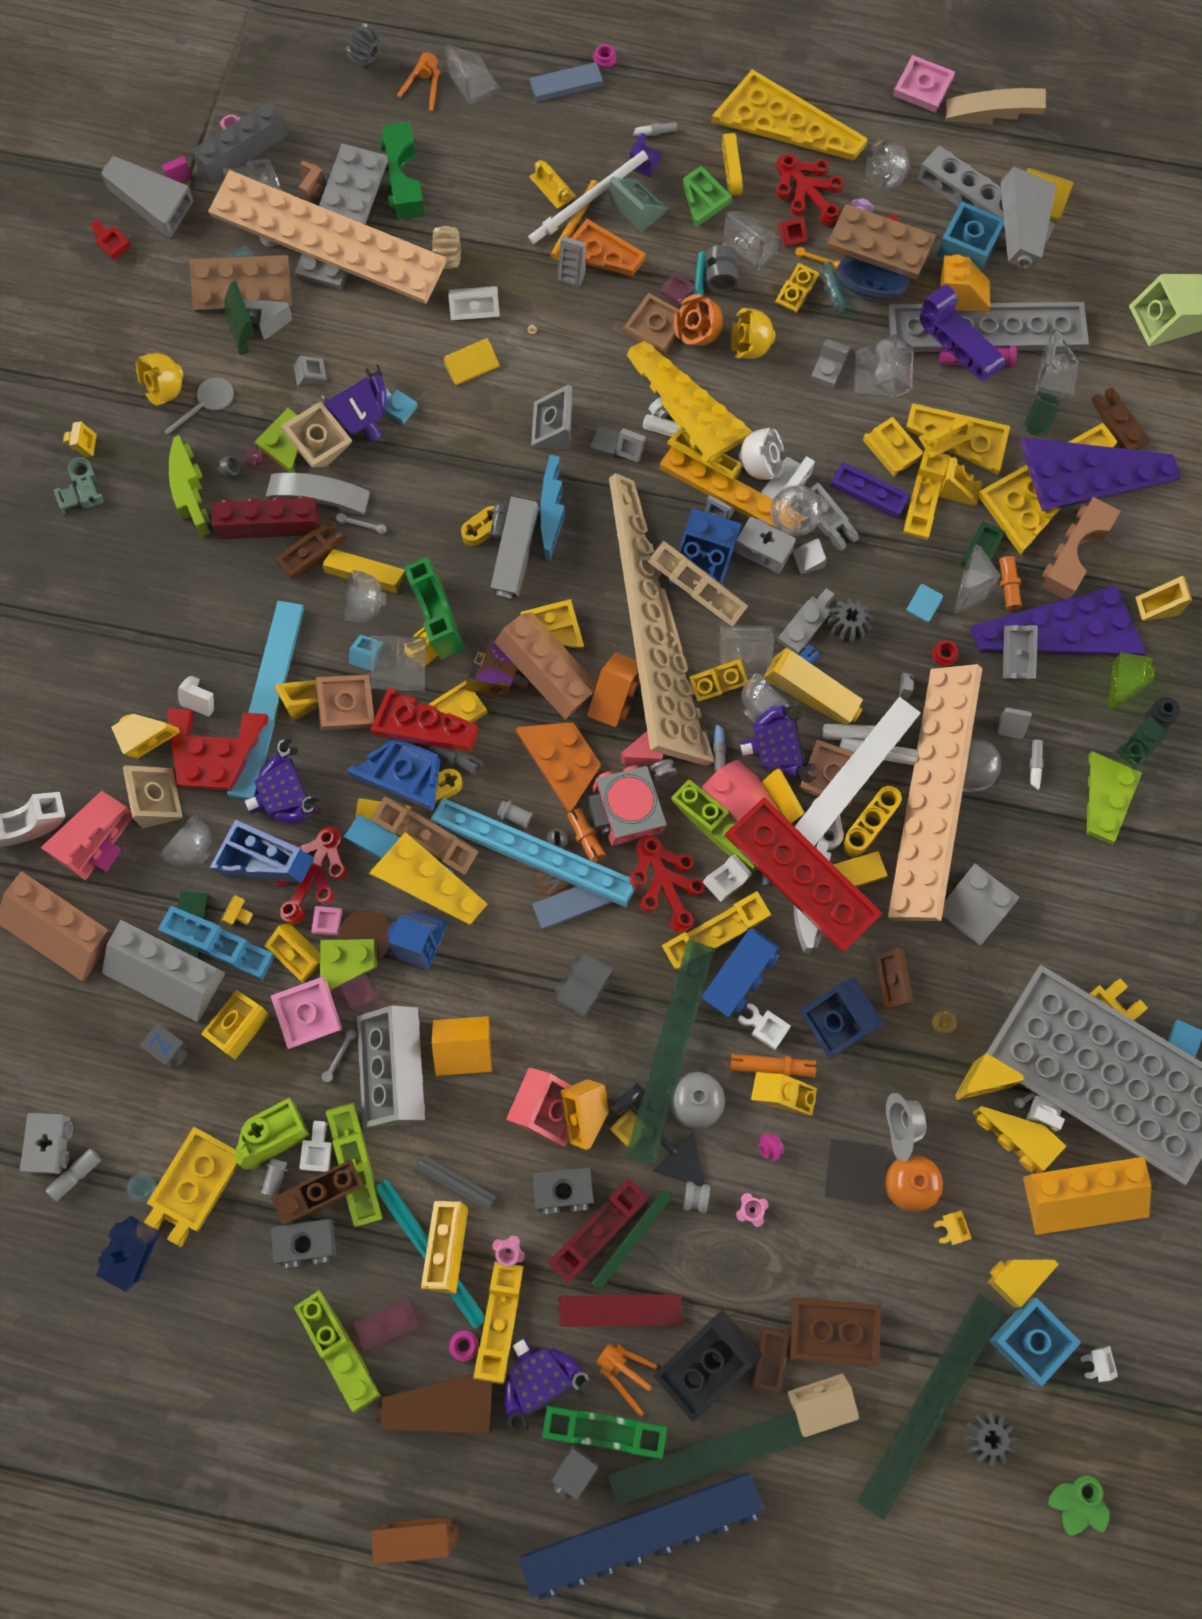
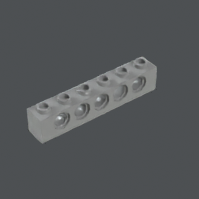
(961, 182)

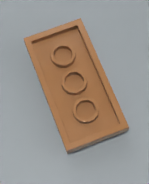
(881, 241)
(257, 278)

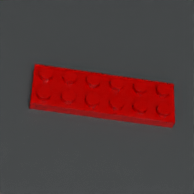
(803, 874)

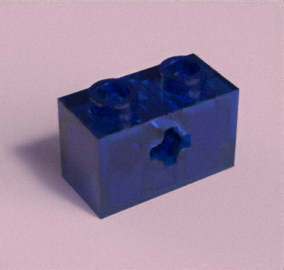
(127, 1253)

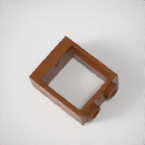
(414, 1540)

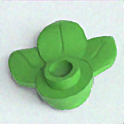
(1078, 1510)

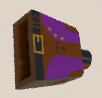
(494, 672)

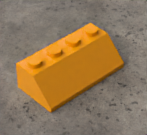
(1089, 1195)

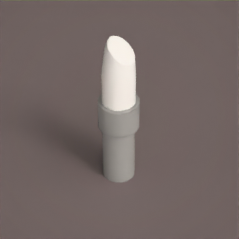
(656, 129)
(1036, 763)

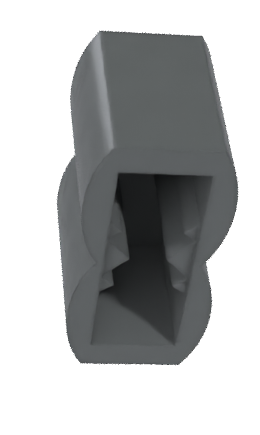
(583, 986)

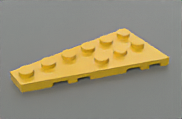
(776, 113)
(690, 406)
(1015, 502)

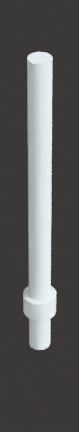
(550, 225)

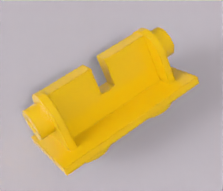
(551, 185)
(947, 436)

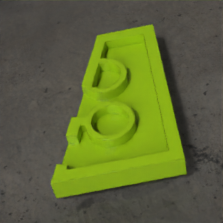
(1110, 795)

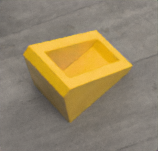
(1164, 600)
(298, 697)

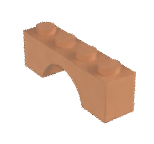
(1067, 571)

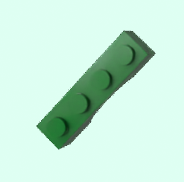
(406, 192)
(440, 622)
(604, 1431)

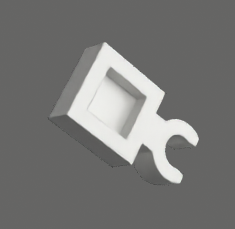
(768, 1028)

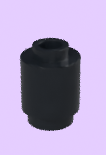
(1164, 711)

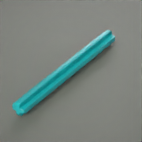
(420, 1240)

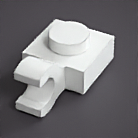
(317, 1153)

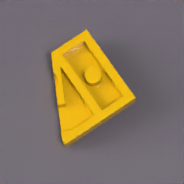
(561, 622)

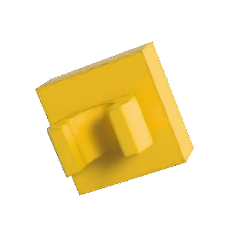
(81, 439)
(235, 912)
(956, 1228)

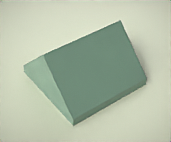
(635, 202)

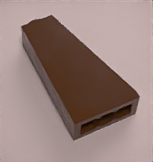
(446, 1406)

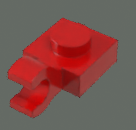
(110, 241)

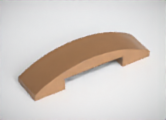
(428, 834)

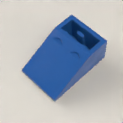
(710, 543)

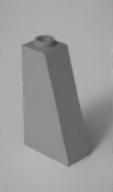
(149, 194)
(1026, 214)
(515, 547)

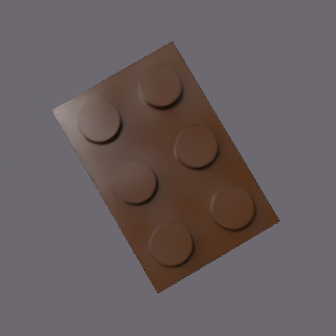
(835, 1331)

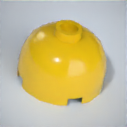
(751, 334)
(160, 376)

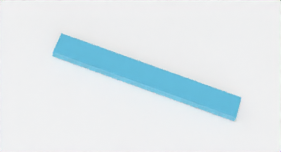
(265, 697)
(533, 852)

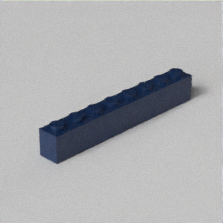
(640, 1534)

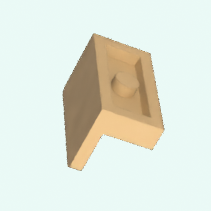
(823, 1405)

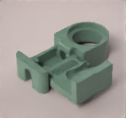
(82, 488)

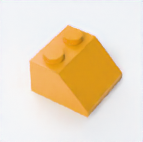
(967, 282)

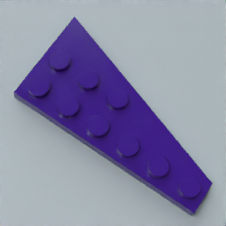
(1077, 472)
(1073, 626)

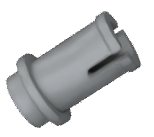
(514, 814)
(274, 1177)

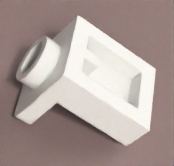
(1045, 1114)

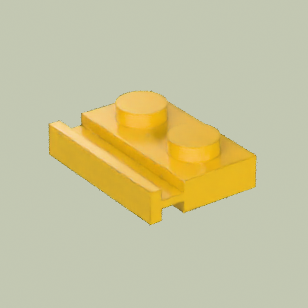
(893, 446)
(461, 703)

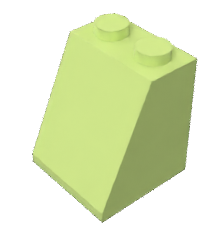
(1169, 308)

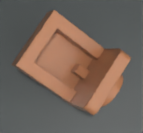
(313, 182)

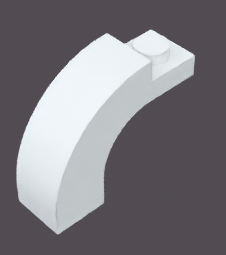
(33, 820)

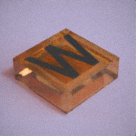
(549, 884)

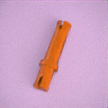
(775, 1065)

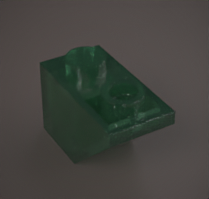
(1141, 743)

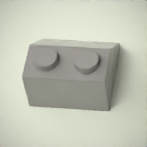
(978, 904)

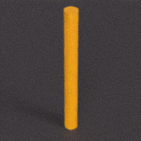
(572, 224)

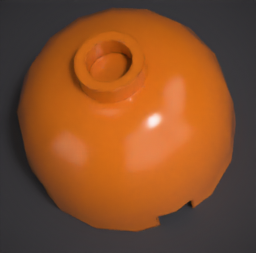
(698, 321)
(913, 1184)

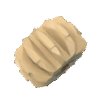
(447, 244)

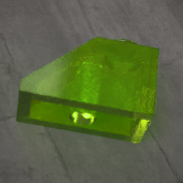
(1129, 677)

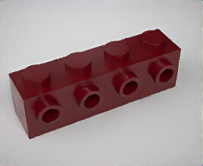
(265, 518)

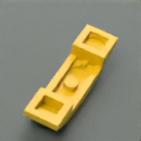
(925, 495)
(722, 928)
(499, 1323)

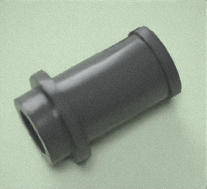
(498, 521)

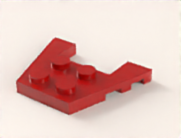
(212, 761)

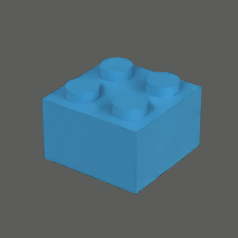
(971, 234)
(1035, 1342)

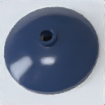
(871, 281)

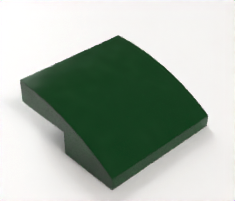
(238, 317)

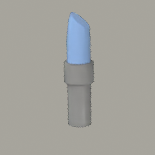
(719, 747)

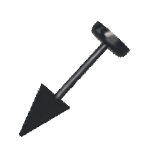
(683, 1161)

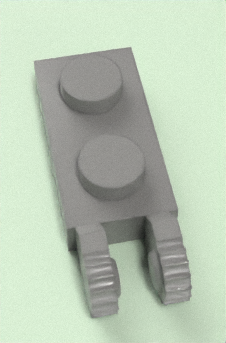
(833, 520)

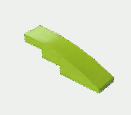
(350, 1145)

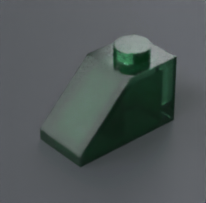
(1041, 413)

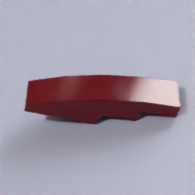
(620, 1310)

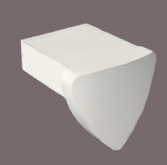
(194, 697)

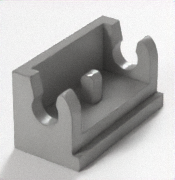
(1020, 651)

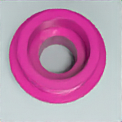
(604, 56)
(771, 1147)
(454, 1345)

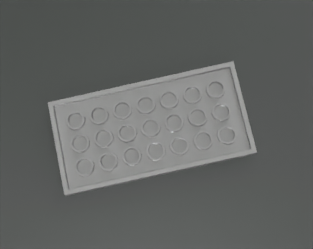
(1106, 1072)

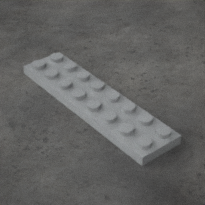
(1005, 325)

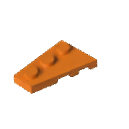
(607, 250)

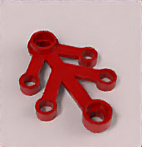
(790, 166)
(317, 873)
(665, 879)

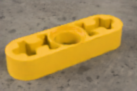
(732, 164)

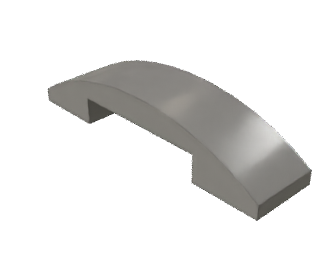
(324, 489)

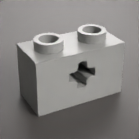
(753, 547)
(40, 1130)

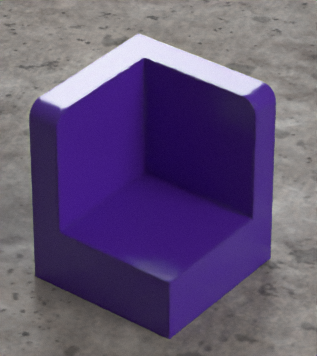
(654, 157)

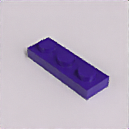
(869, 490)

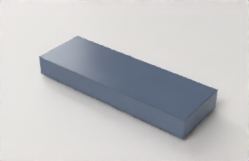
(566, 82)
(567, 906)

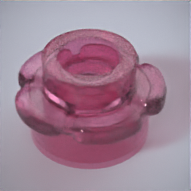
(253, 456)

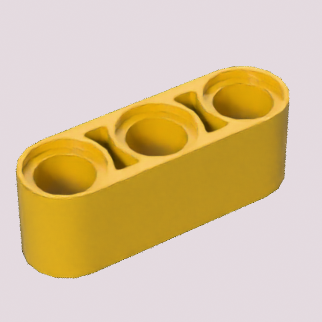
(876, 810)

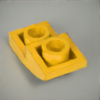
(797, 288)
(719, 679)

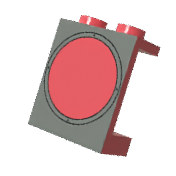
(630, 804)

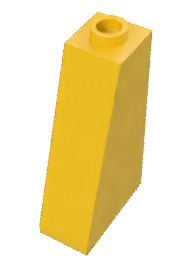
(813, 687)

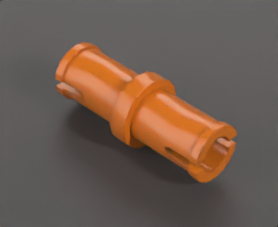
(1010, 583)
(586, 835)

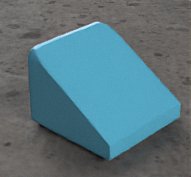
(924, 603)
(360, 652)

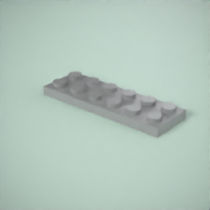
(350, 194)

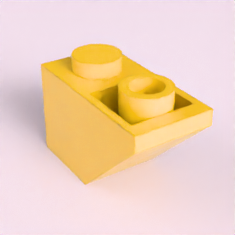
(784, 1093)

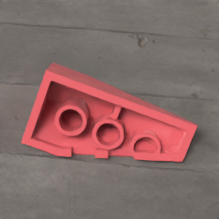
(736, 789)

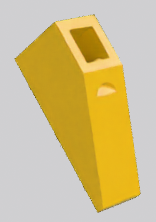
(1027, 1139)

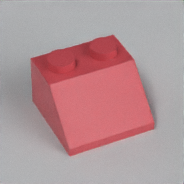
(540, 1107)

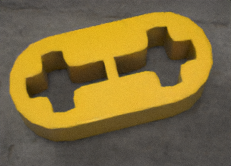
(478, 523)
(447, 791)

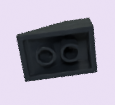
(708, 1365)

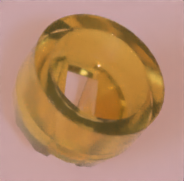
(948, 1023)

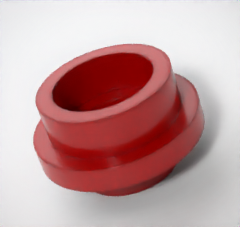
(945, 646)

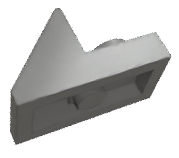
(269, 314)
(830, 363)

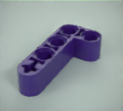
(957, 335)

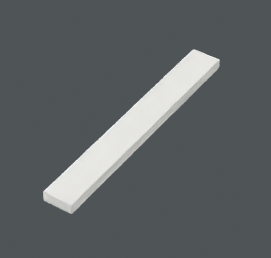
(857, 770)

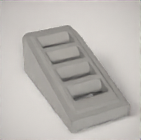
(571, 264)

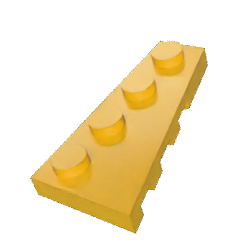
(983, 450)
(420, 874)

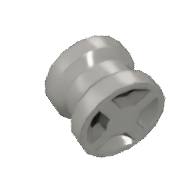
(696, 1197)

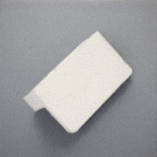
(474, 303)
(793, 474)

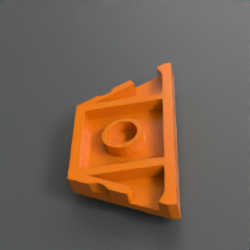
(562, 759)

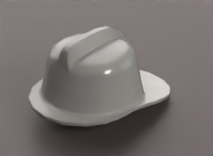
(906, 1124)

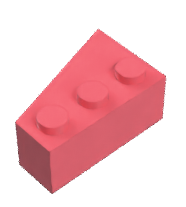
(86, 831)

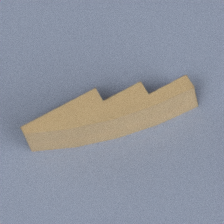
(1001, 103)
(698, 583)

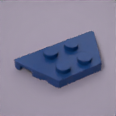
(402, 771)

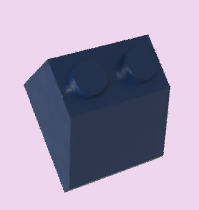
(841, 1017)

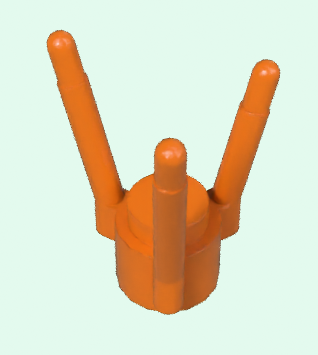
(425, 68)
(613, 1361)

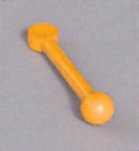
(800, 253)

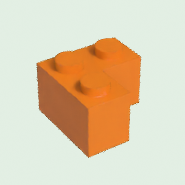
(614, 688)

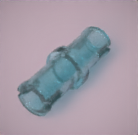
(833, 287)

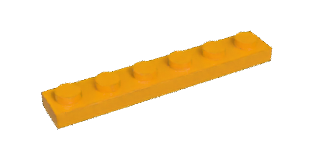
(713, 483)

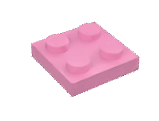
(923, 83)
(306, 1012)

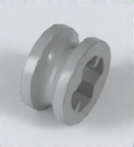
(663, 770)

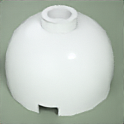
(762, 454)

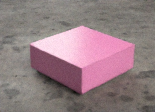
(327, 921)

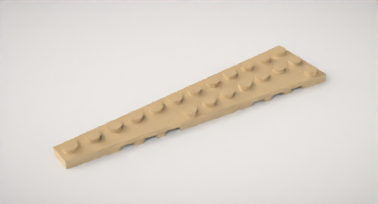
(660, 660)

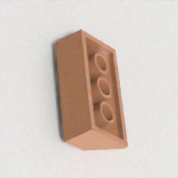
(546, 664)
(53, 926)

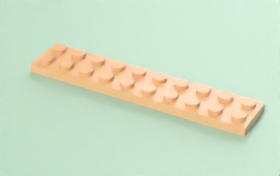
(327, 236)
(935, 794)

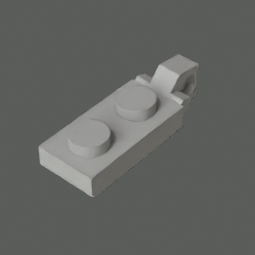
(806, 622)

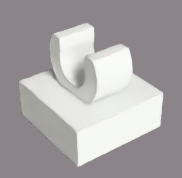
(1103, 1363)

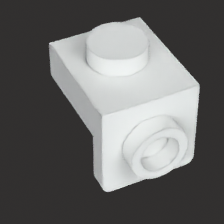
(727, 878)

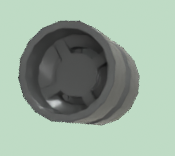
(721, 268)

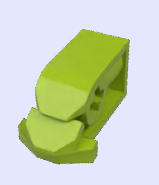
(280, 1130)

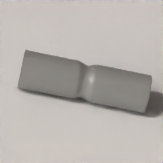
(70, 1177)

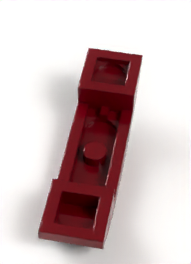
(598, 1230)

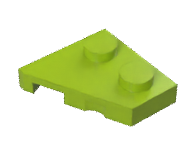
(277, 444)
(346, 959)

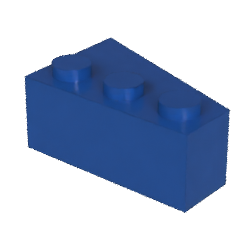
(259, 856)
(416, 938)
(742, 972)

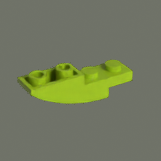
(185, 485)
(708, 817)
(337, 1351)

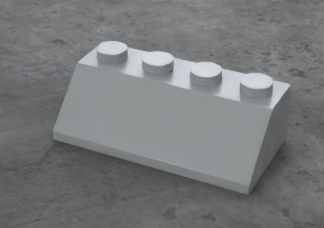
(160, 971)
(390, 1067)

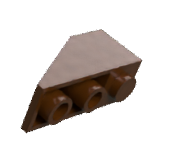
(317, 1193)

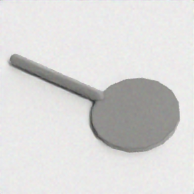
(212, 395)

